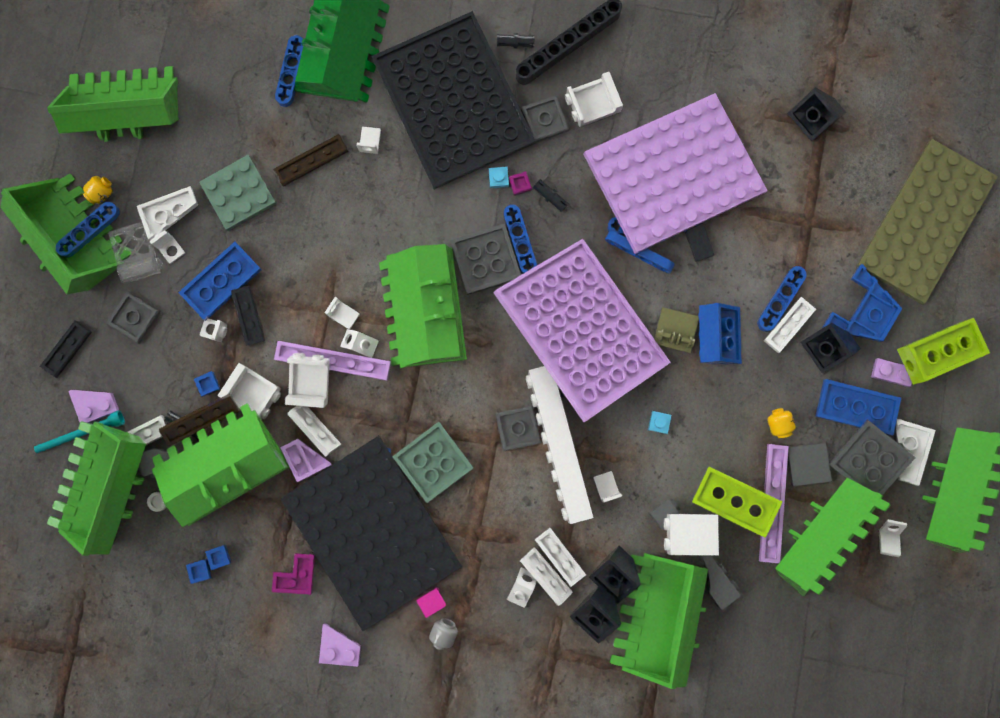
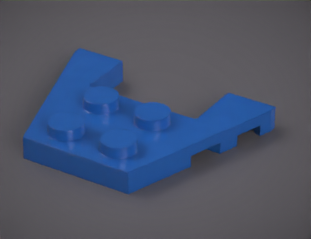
(875, 312)

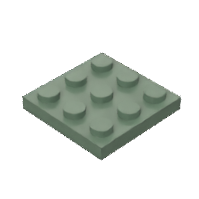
(237, 192)
(433, 462)

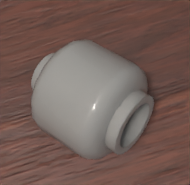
(443, 634)

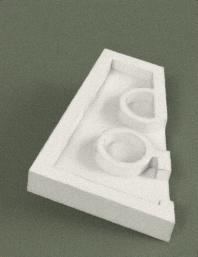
(166, 211)
(918, 442)

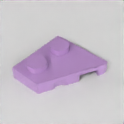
(93, 405)
(303, 460)
(338, 649)

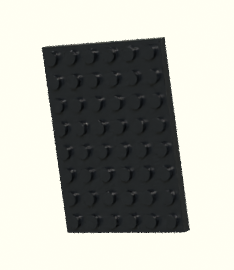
(453, 100)
(371, 533)

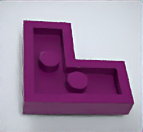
(300, 580)

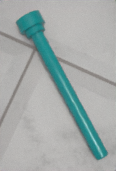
(115, 419)

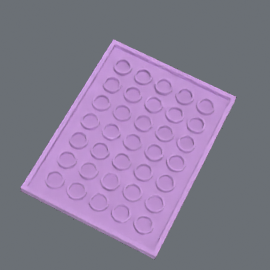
(675, 173)
(582, 329)

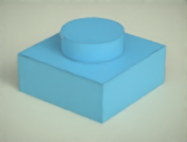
(498, 177)
(659, 422)

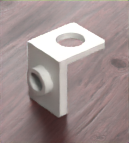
(369, 140)
(163, 241)
(342, 313)
(219, 331)
(360, 343)
(607, 487)
(890, 538)
(521, 589)

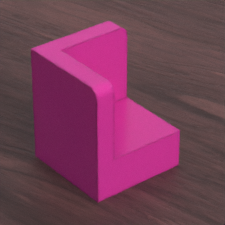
(431, 602)

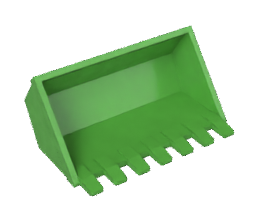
(116, 104)
(48, 212)
(424, 306)
(217, 466)
(98, 488)
(964, 491)
(829, 535)
(662, 621)

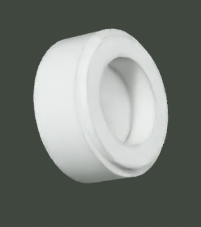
(156, 502)

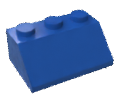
(720, 334)

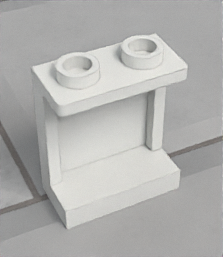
(594, 100)
(308, 380)
(251, 388)
(691, 534)

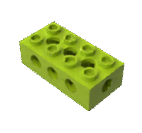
(943, 351)
(750, 496)

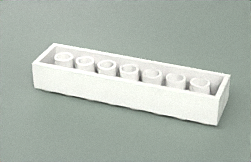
(560, 446)

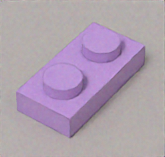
(891, 372)

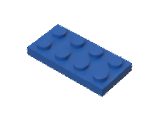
(214, 284)
(855, 405)

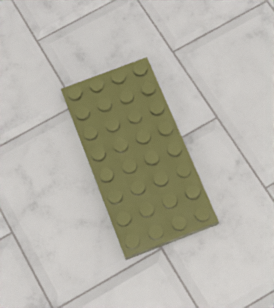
(927, 221)

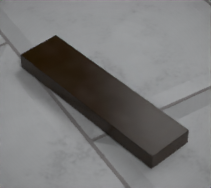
(310, 160)
(198, 419)

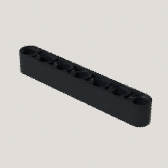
(572, 33)

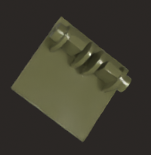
(676, 330)

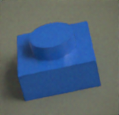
(207, 384)
(218, 557)
(198, 571)

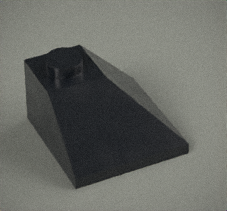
(816, 113)
(830, 346)
(617, 574)
(597, 614)

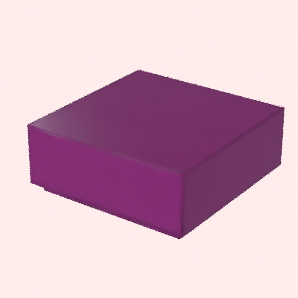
(520, 183)

